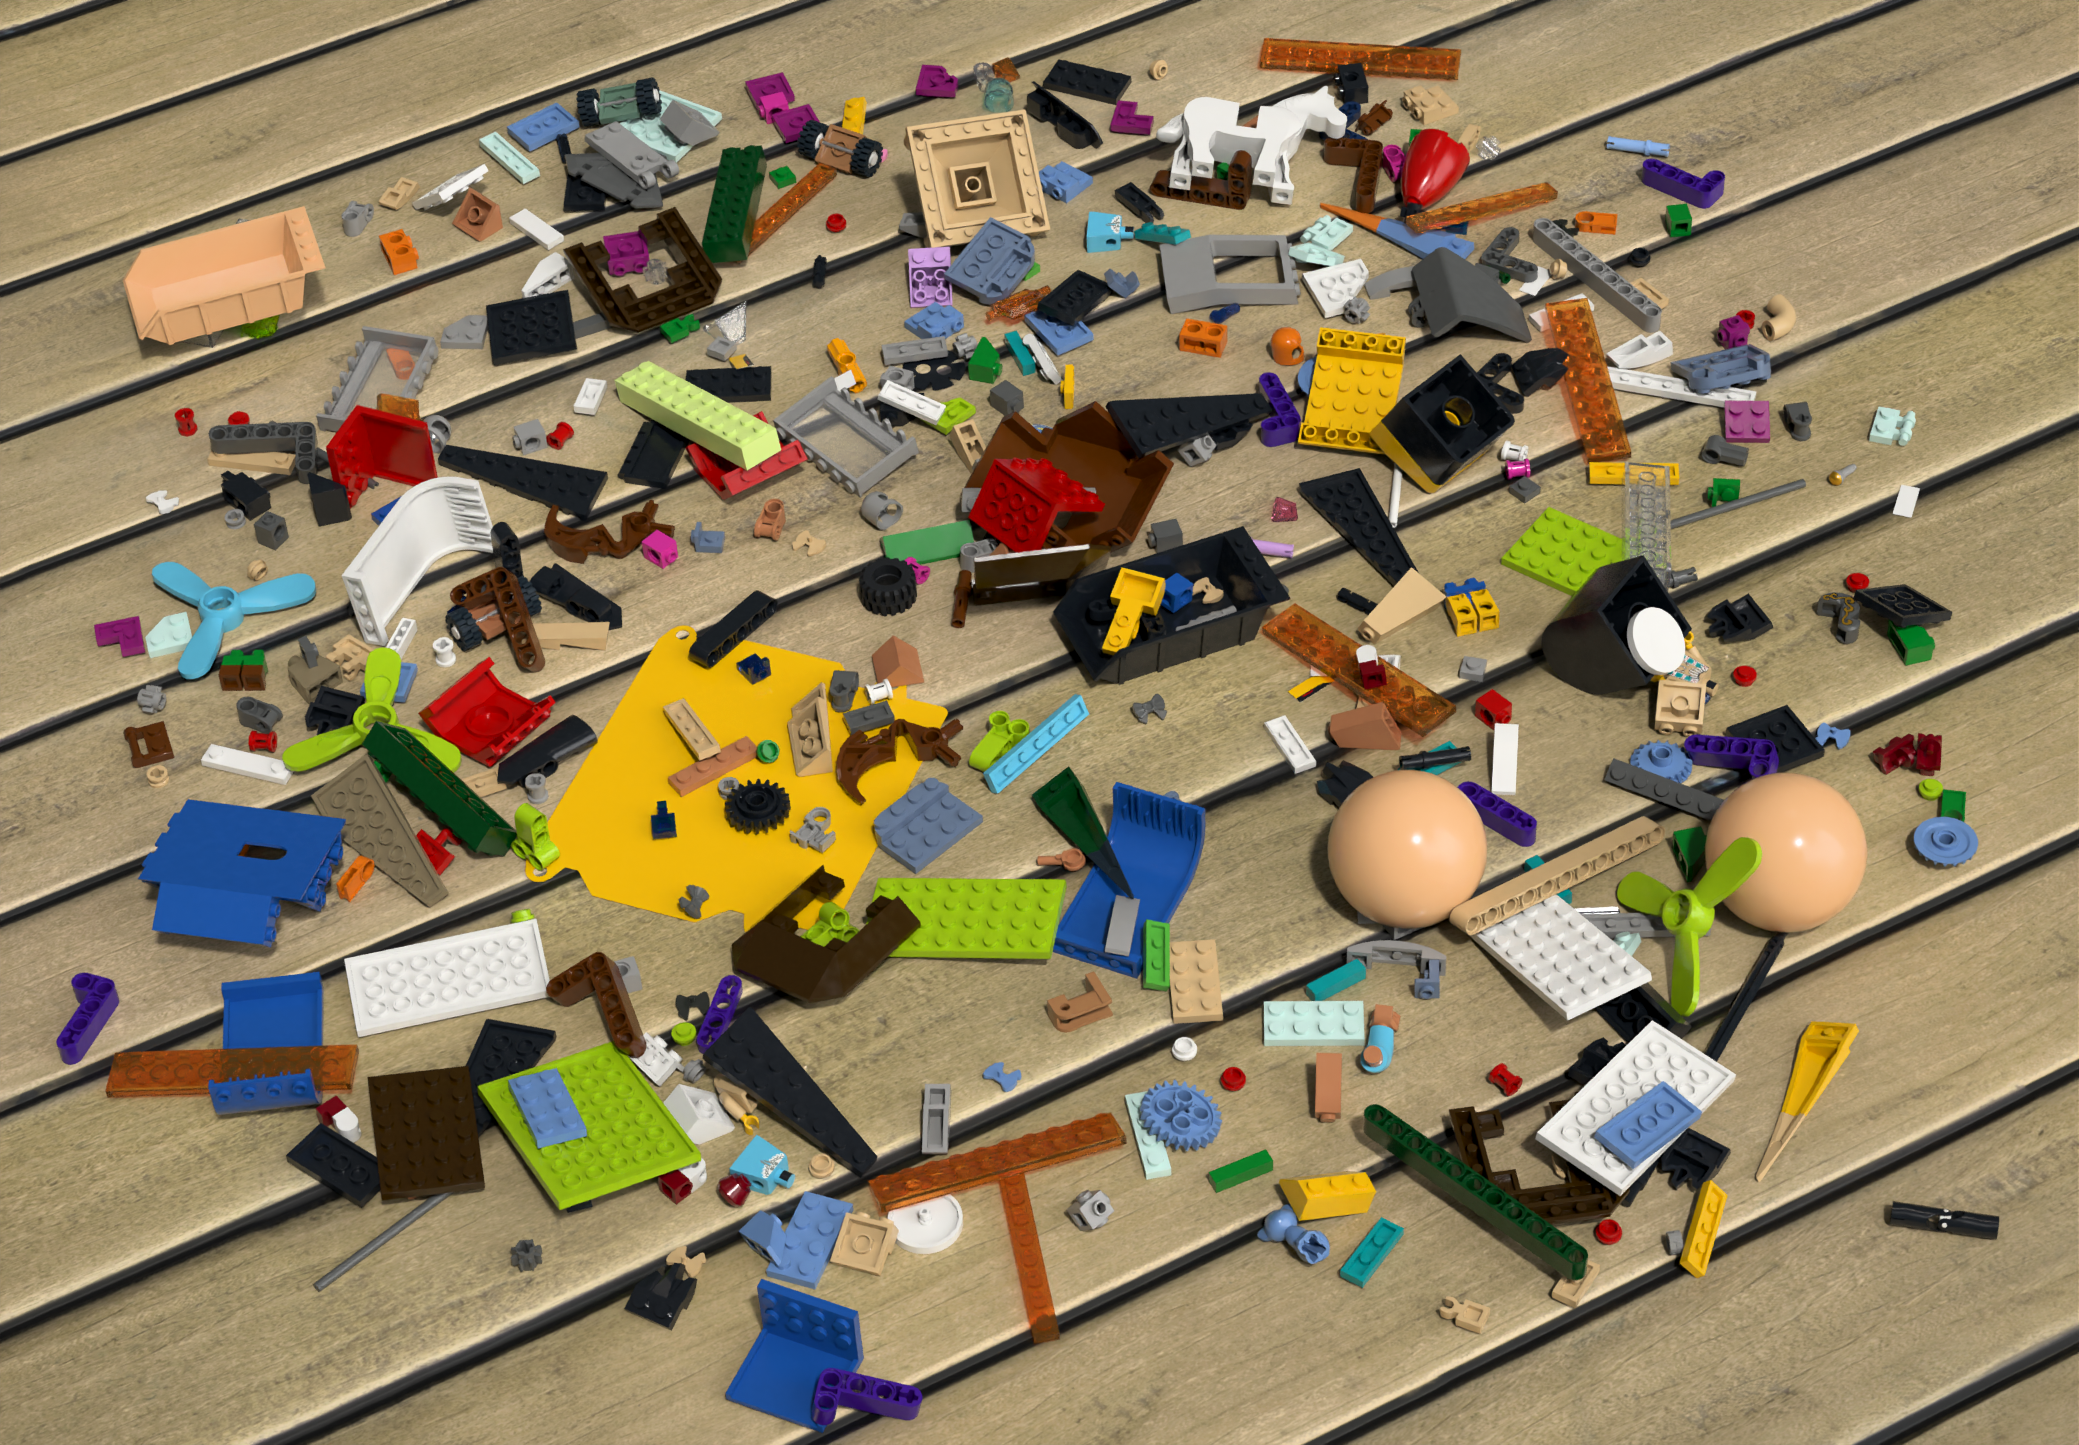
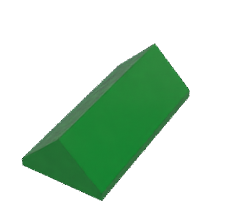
(929, 543)

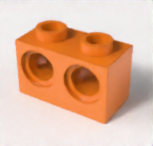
(398, 251)
(1203, 338)

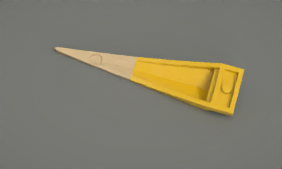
(1818, 1059)

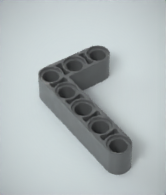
(270, 438)

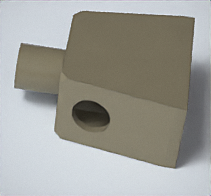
(309, 681)

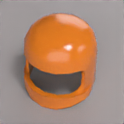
(1283, 343)

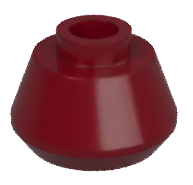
(734, 1189)

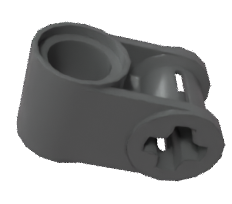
(1798, 420)
(843, 689)
(256, 714)

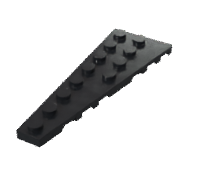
(1174, 421)
(552, 483)
(1357, 514)
(768, 1072)

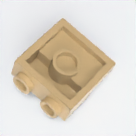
(1429, 104)
(1680, 707)
(864, 1243)

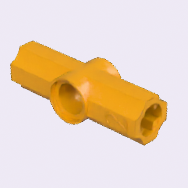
(846, 361)

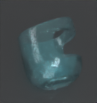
(998, 90)

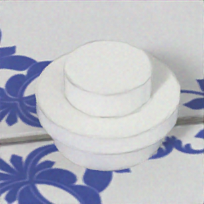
(1184, 1049)

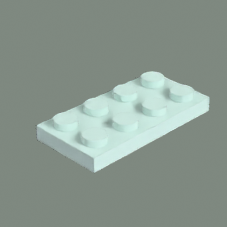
(1314, 1023)

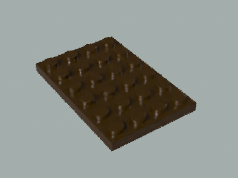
(425, 1133)

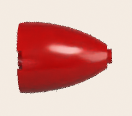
(1432, 167)

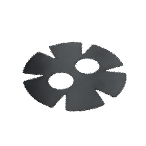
(937, 380)

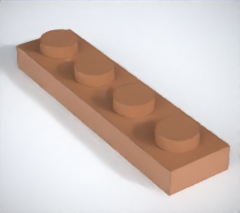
(713, 767)

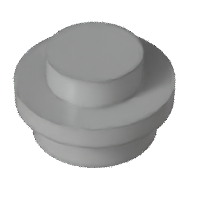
(694, 1070)

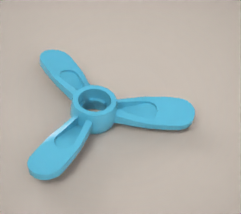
(206, 641)

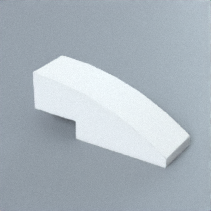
(1641, 351)
(1505, 759)

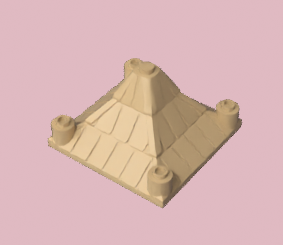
(975, 173)

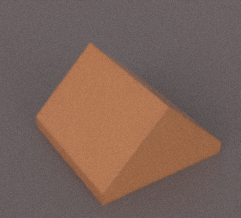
(478, 216)
(897, 663)

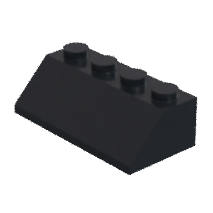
(1637, 1008)

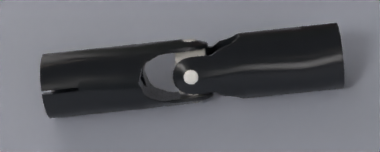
(1955, 1221)

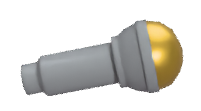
(1837, 477)

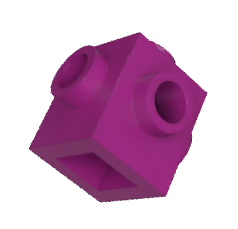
(1733, 332)

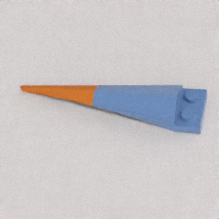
(1397, 231)

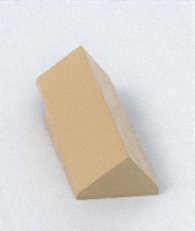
(811, 734)

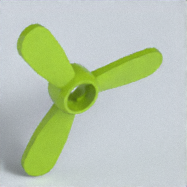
(381, 686)
(1658, 900)

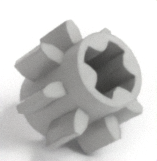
(1356, 310)
(964, 346)
(151, 699)

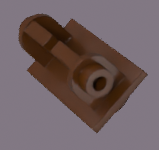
(1369, 122)

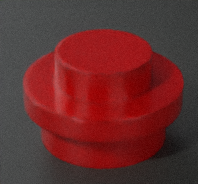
(836, 222)
(238, 418)
(1857, 581)
(1744, 675)
(1233, 1079)
(1608, 1232)

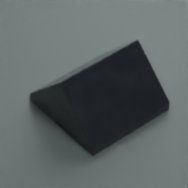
(329, 500)

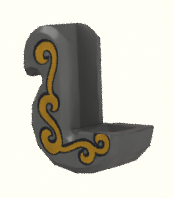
(1846, 609)

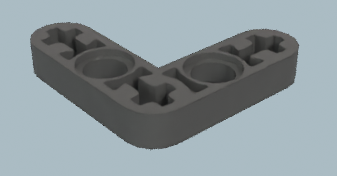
(1498, 259)

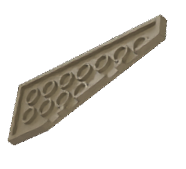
(379, 828)

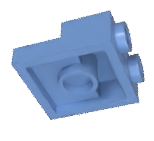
(1064, 181)
(935, 322)

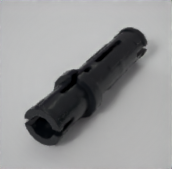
(1426, 759)

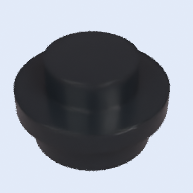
(1639, 257)

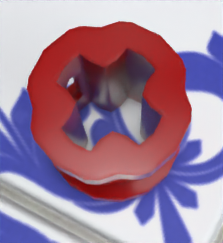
(185, 422)
(560, 435)
(270, 744)
(1509, 1089)

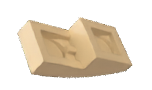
(400, 194)

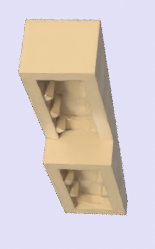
(586, 635)

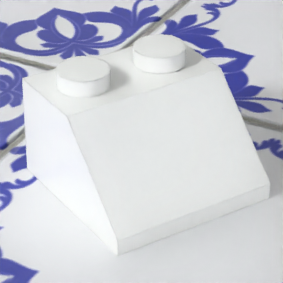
(698, 1113)

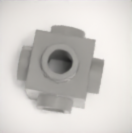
(1197, 450)
(1090, 1210)

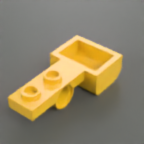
(1132, 594)

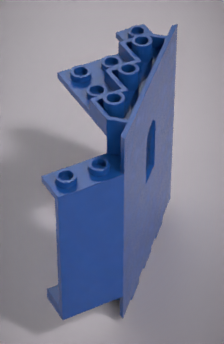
(235, 897)

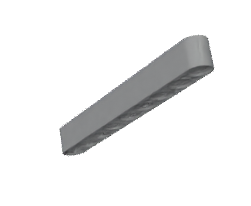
(1597, 275)

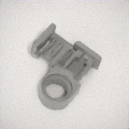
(816, 836)

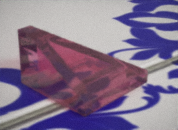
(1284, 511)

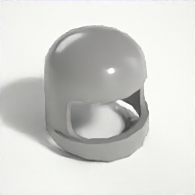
(438, 429)
(876, 505)

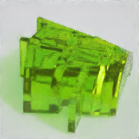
(260, 328)

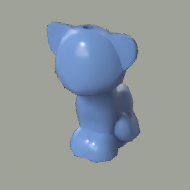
(1282, 1225)

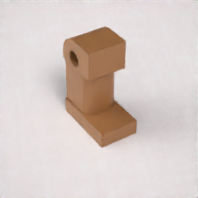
(1082, 1008)

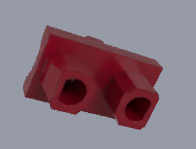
(1898, 753)
(1928, 754)

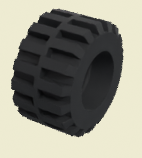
(888, 586)

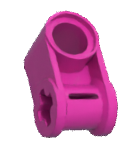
(1393, 161)

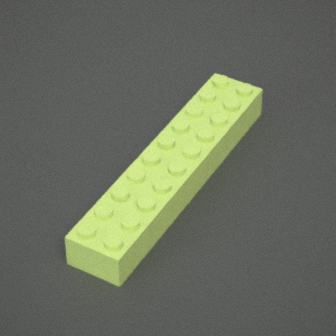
(698, 415)

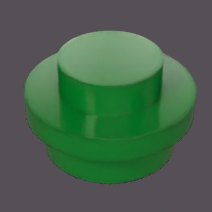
(767, 751)

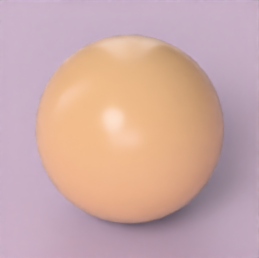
(1808, 846)
(1407, 849)

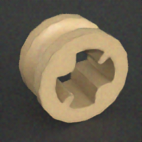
(157, 771)

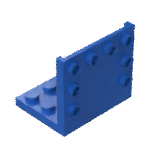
(794, 1347)

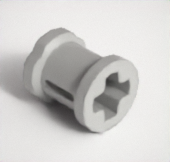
(536, 785)

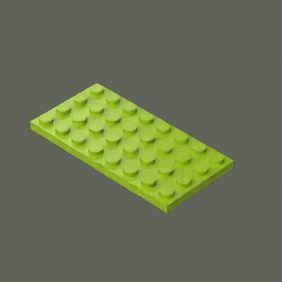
(978, 916)

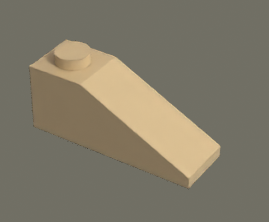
(967, 442)

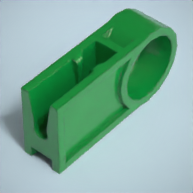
(1953, 804)

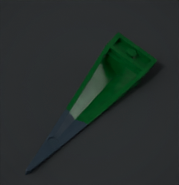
(1071, 809)

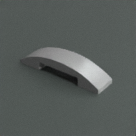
(1396, 279)
(1396, 953)

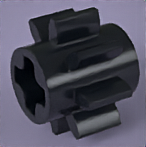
(1411, 209)

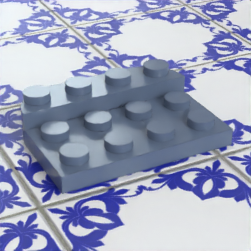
(993, 262)
(1724, 368)
(924, 824)

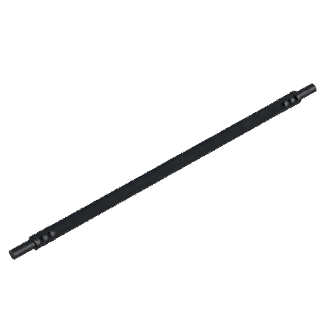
(1726, 1030)

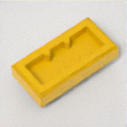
(1067, 386)

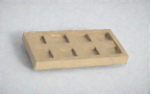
(1195, 982)

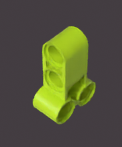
(999, 740)
(533, 837)
(831, 927)

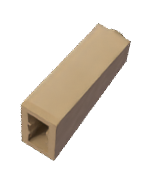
(1404, 604)

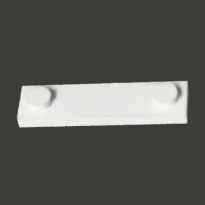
(246, 764)

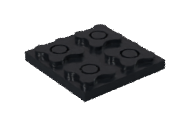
(531, 327)

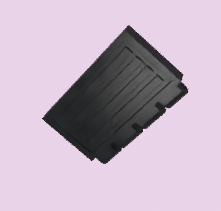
(653, 456)

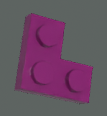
(1127, 121)
(126, 631)

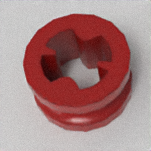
(1748, 317)

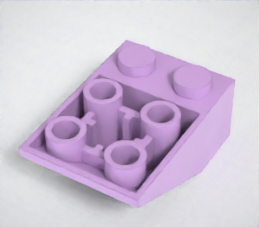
(927, 276)

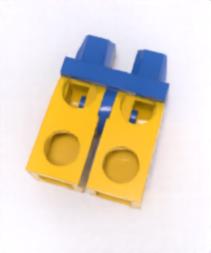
(1471, 607)

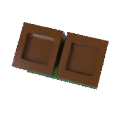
(243, 671)

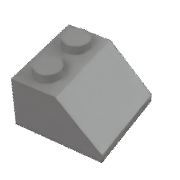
(687, 124)

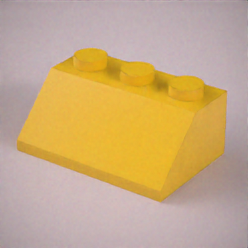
(1329, 1194)

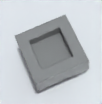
(721, 348)
(1473, 668)

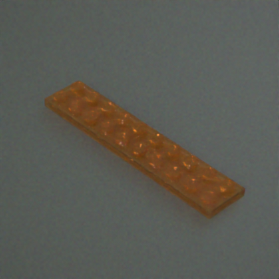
(1375, 59)
(1588, 381)
(1337, 658)
(190, 1070)
(996, 1162)

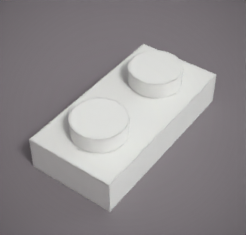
(590, 396)

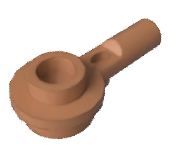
(1071, 859)

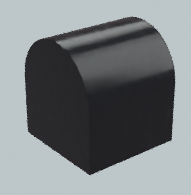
(1589, 634)

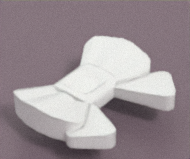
(164, 506)

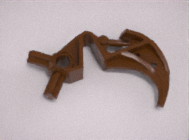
(575, 544)
(862, 755)

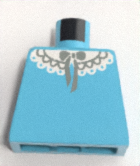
(1106, 232)
(763, 1166)

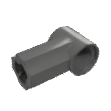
(1719, 450)

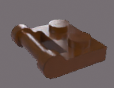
(156, 741)

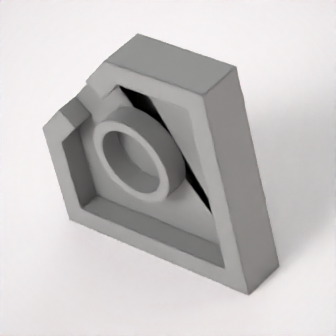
(466, 333)

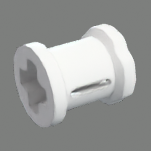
(1514, 452)
(443, 648)
(878, 691)

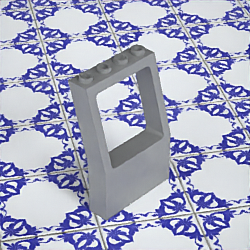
(1192, 273)

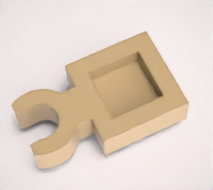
(1468, 1316)

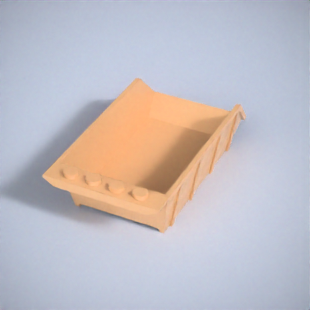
(222, 277)

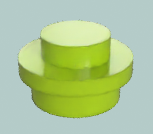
(1930, 789)
(521, 915)
(684, 1033)

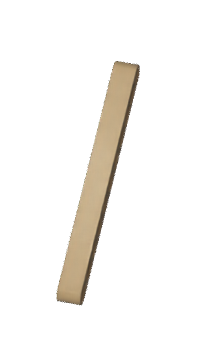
(1556, 875)

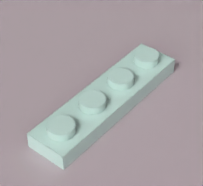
(509, 157)
(1152, 1152)

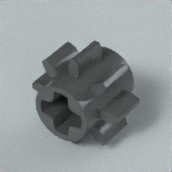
(526, 1255)

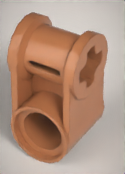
(771, 520)

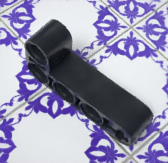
(505, 550)

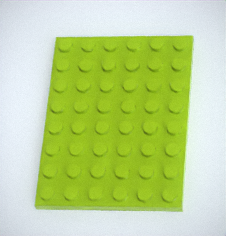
(626, 1125)

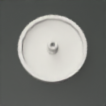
(1656, 641)
(928, 1225)

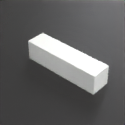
(403, 636)

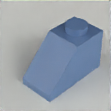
(765, 1236)

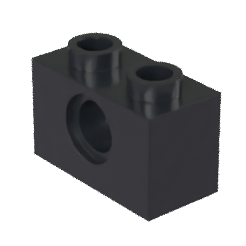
(1352, 83)

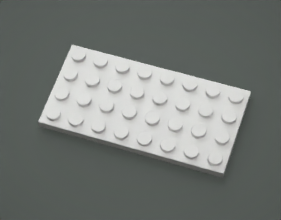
(1562, 957)
(447, 977)
(1638, 1068)

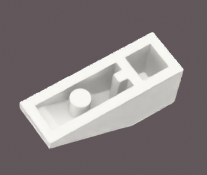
(548, 276)

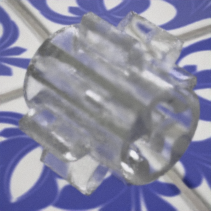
(1488, 148)
(655, 271)

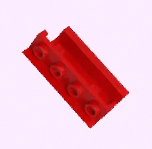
(730, 479)
(484, 715)

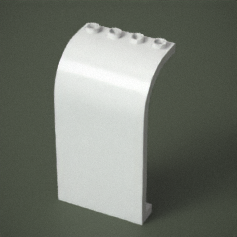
(418, 530)

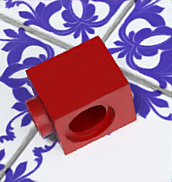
(1493, 709)

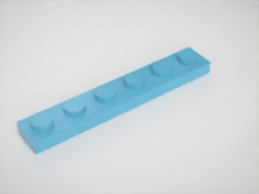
(1036, 744)

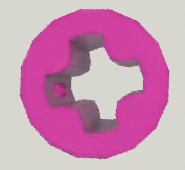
(1517, 468)
(920, 570)

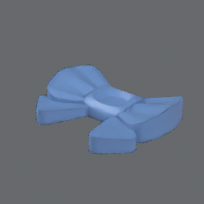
(1841, 736)
(996, 1073)

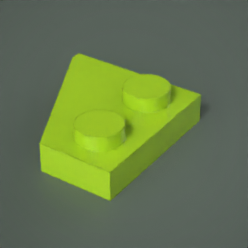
(956, 412)

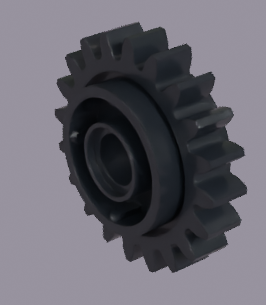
(757, 806)

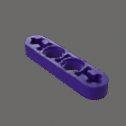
(717, 1014)

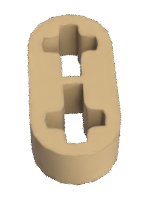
(1470, 136)

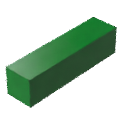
(1241, 1171)

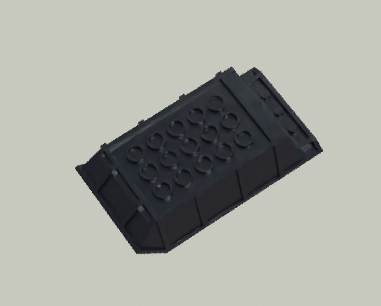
(1230, 564)

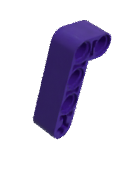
(1683, 185)
(1285, 420)
(1722, 751)
(1501, 815)
(97, 1003)
(870, 1388)

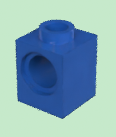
(1177, 592)

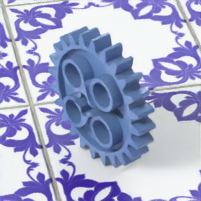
(1180, 1115)

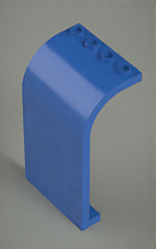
(1159, 854)
(270, 1014)

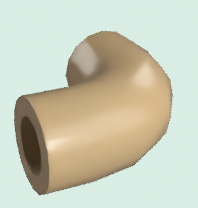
(1783, 319)

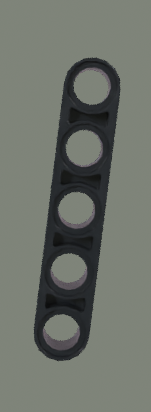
(733, 629)

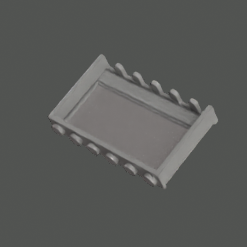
(384, 364)
(844, 437)

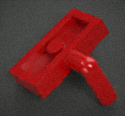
(438, 855)

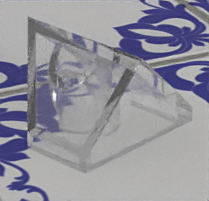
(730, 325)

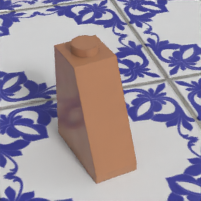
(1366, 728)
(1328, 1086)

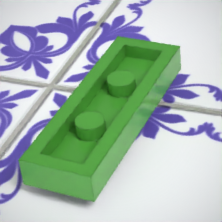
(1156, 955)

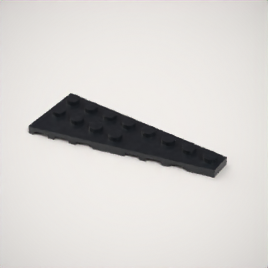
(501, 1052)

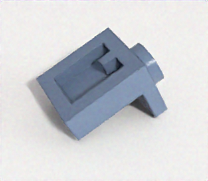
(1121, 284)
(707, 540)
(1430, 985)

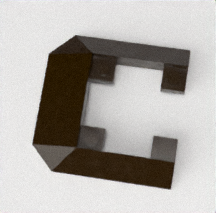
(693, 280)
(1034, 573)
(807, 969)
(1557, 1204)

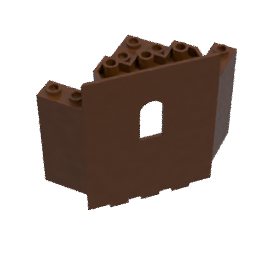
(1096, 455)

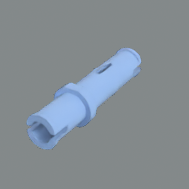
(1647, 147)

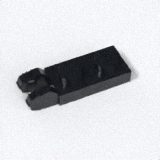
(1139, 202)

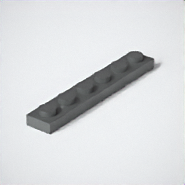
(1662, 789)

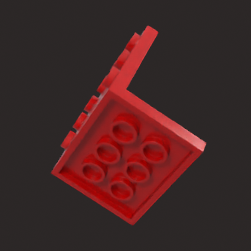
(382, 447)
(1023, 500)

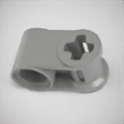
(356, 218)
(975, 549)

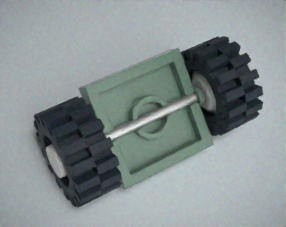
(619, 102)

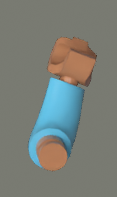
(1381, 1039)

